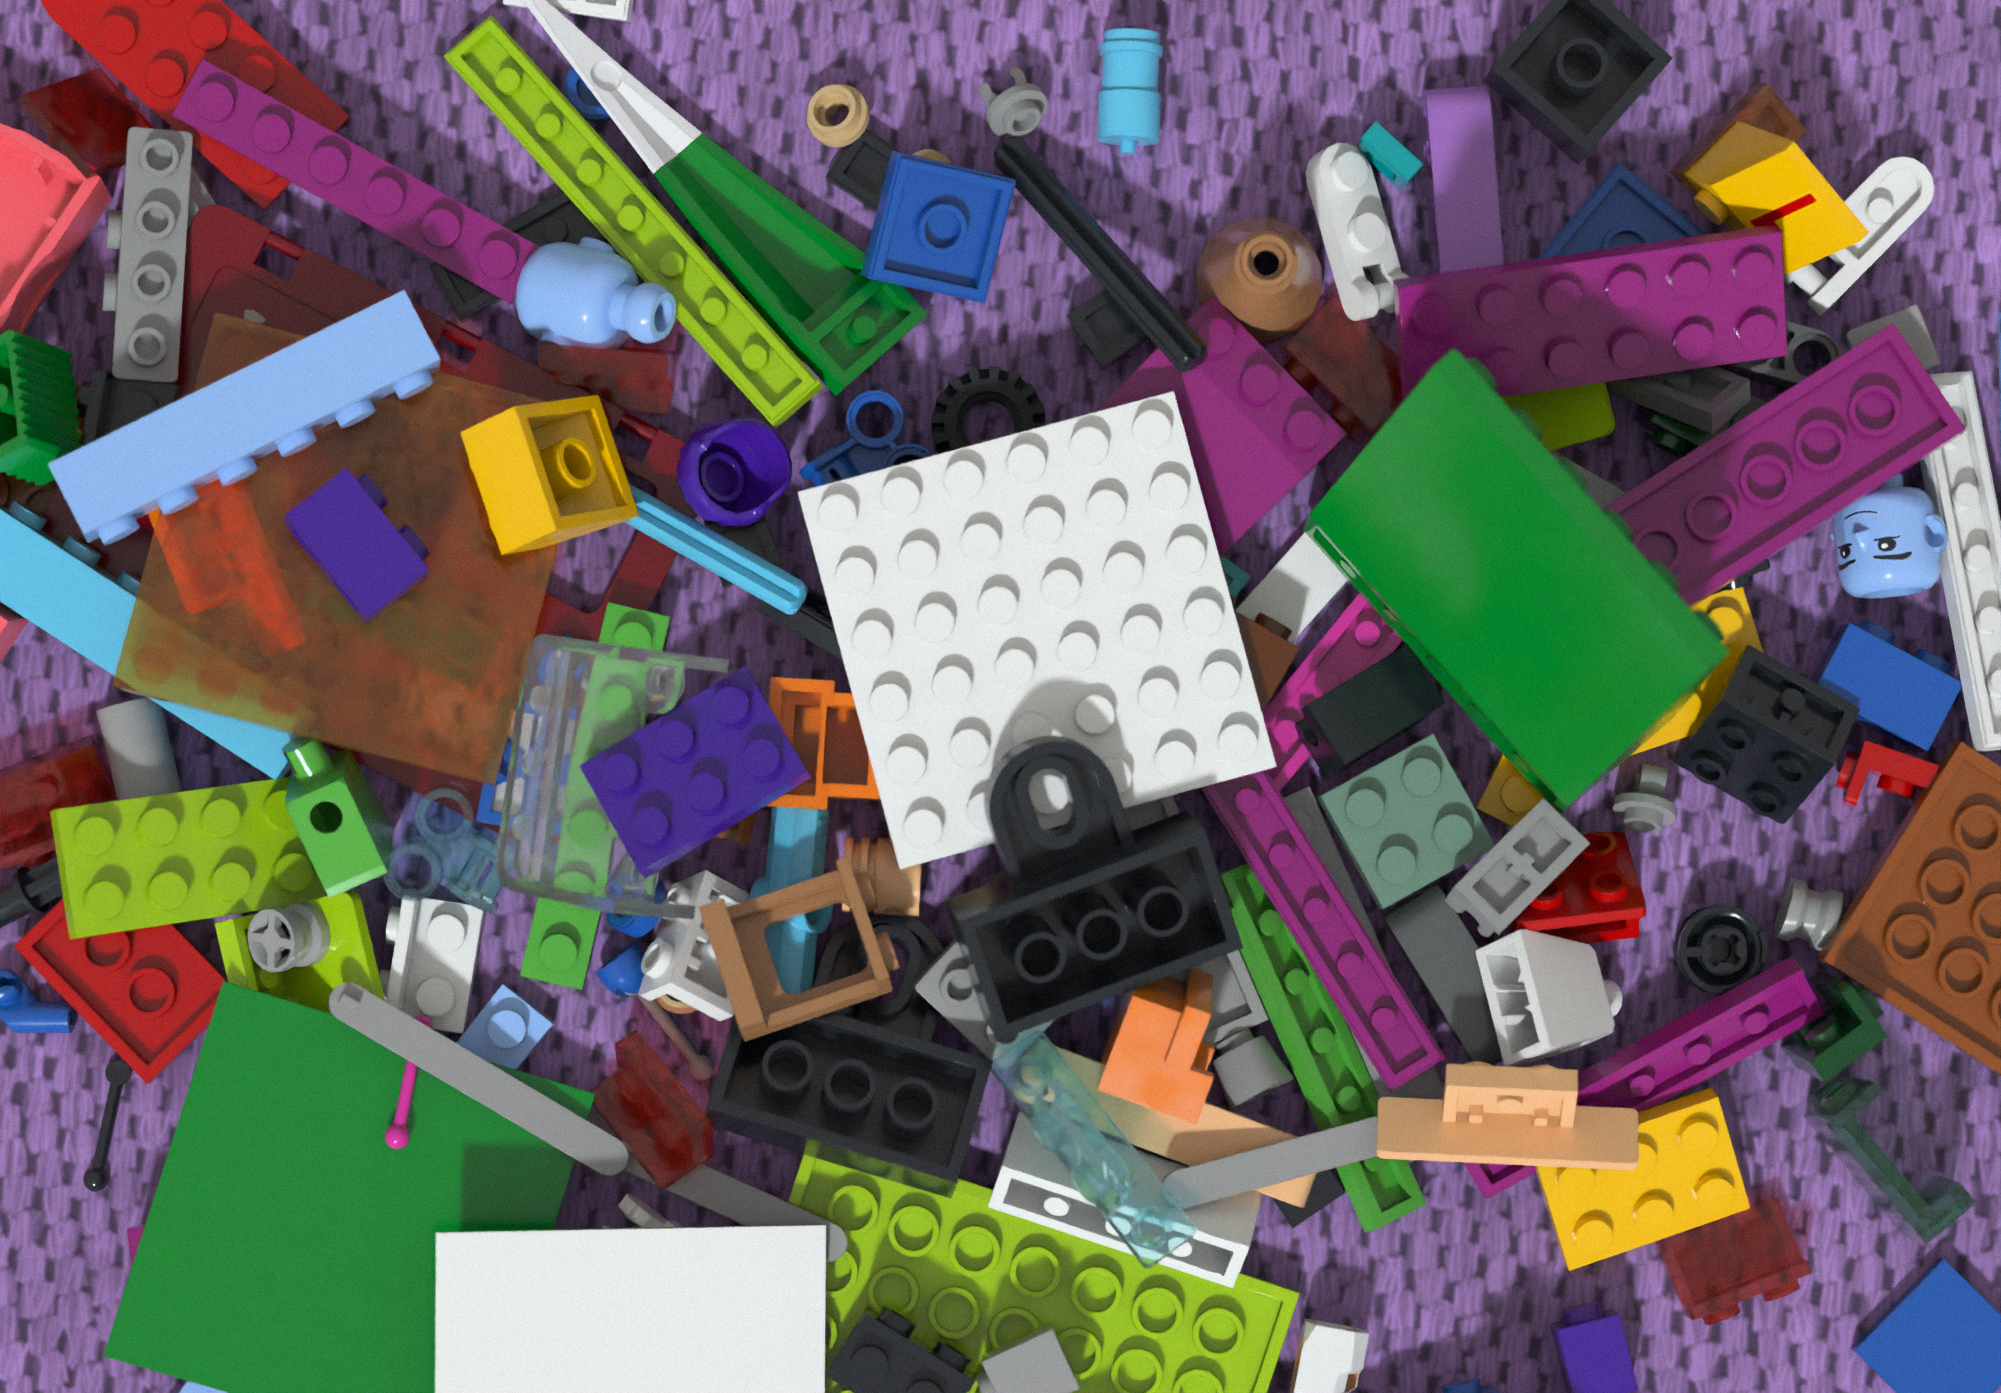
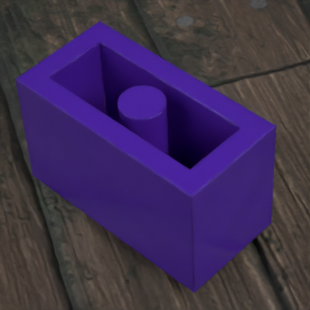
(358, 544)

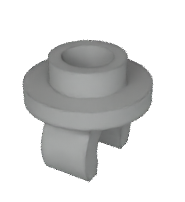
(1015, 109)
(1645, 807)

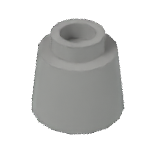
(1249, 1069)

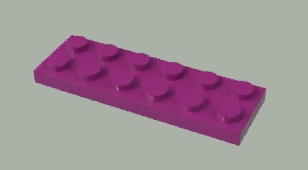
(1600, 312)
(1789, 465)

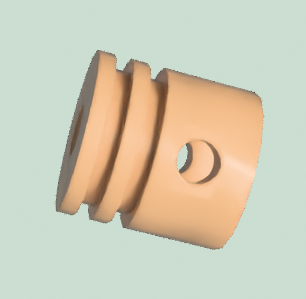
(894, 888)

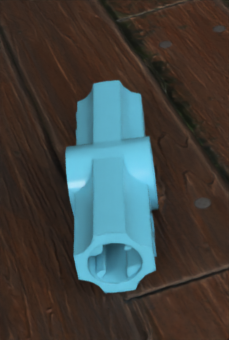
(795, 856)

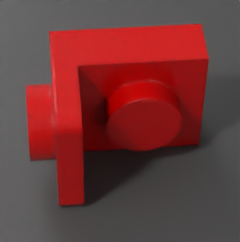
(1897, 771)

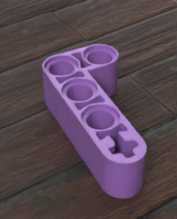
(1464, 178)

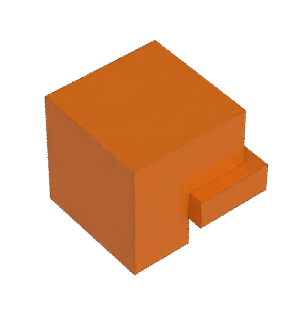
(828, 740)
(1158, 1046)

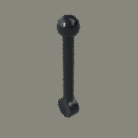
(117, 1073)

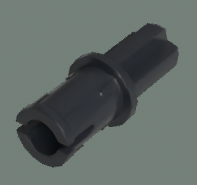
(30, 891)

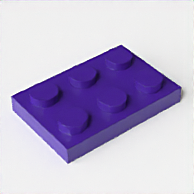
(695, 772)

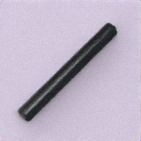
(1101, 255)

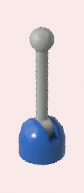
(623, 978)

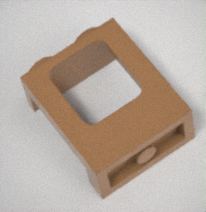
(747, 966)

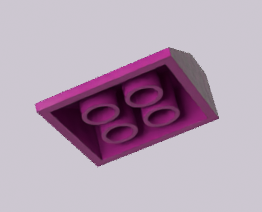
(1243, 421)

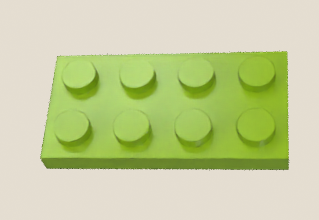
(180, 858)

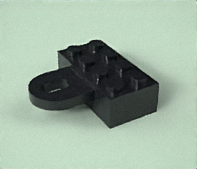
(1083, 903)
(861, 1079)

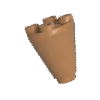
(1263, 304)

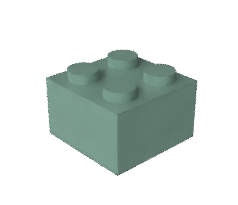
(1405, 821)

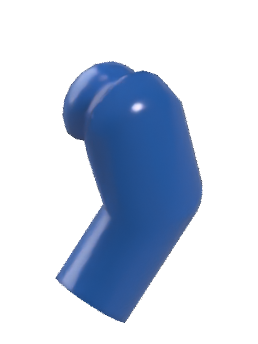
(26, 1013)

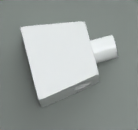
(1545, 995)

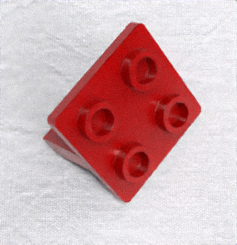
(1592, 897)

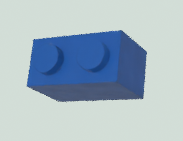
(1895, 691)

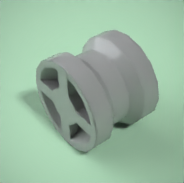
(1807, 914)
(288, 937)

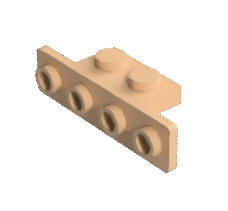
(1508, 1119)

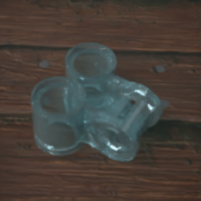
(454, 854)

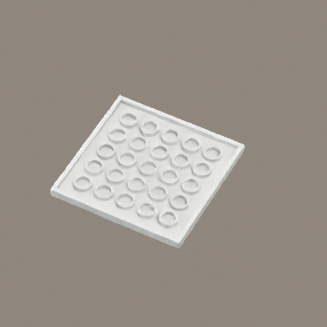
(1030, 598)

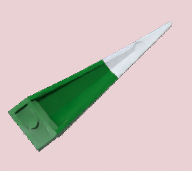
(777, 253)

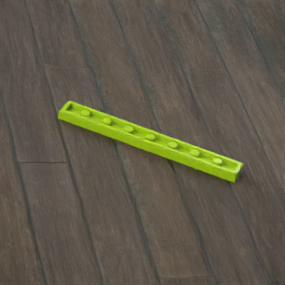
(633, 221)

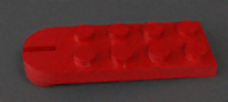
(158, 49)

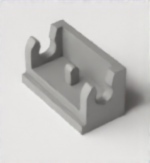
(1517, 869)

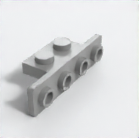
(151, 256)

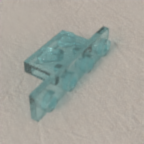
(1092, 1149)

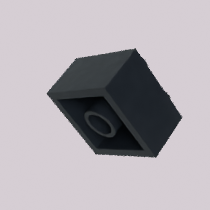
(1577, 72)

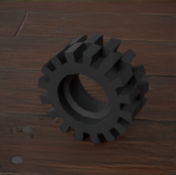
(978, 387)

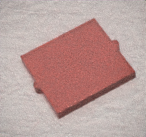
(86, 120)

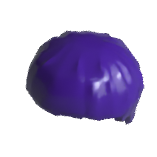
(733, 470)

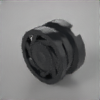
(1719, 948)

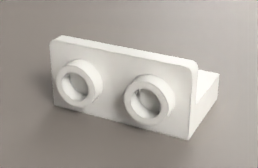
(682, 955)
(433, 960)

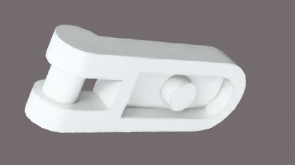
(1886, 207)
(1354, 229)

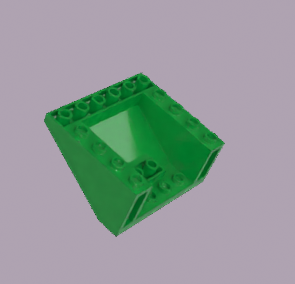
(1514, 583)

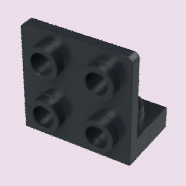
(1768, 736)

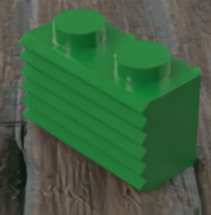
(35, 407)

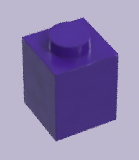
(1593, 1351)

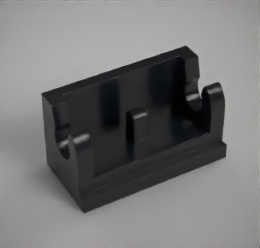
(1367, 712)

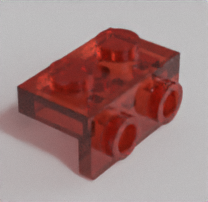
(43, 783)

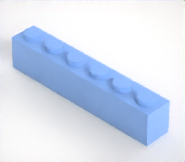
(245, 417)

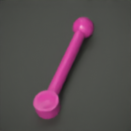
(398, 1135)

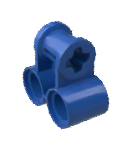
(863, 453)

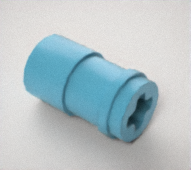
(1129, 94)

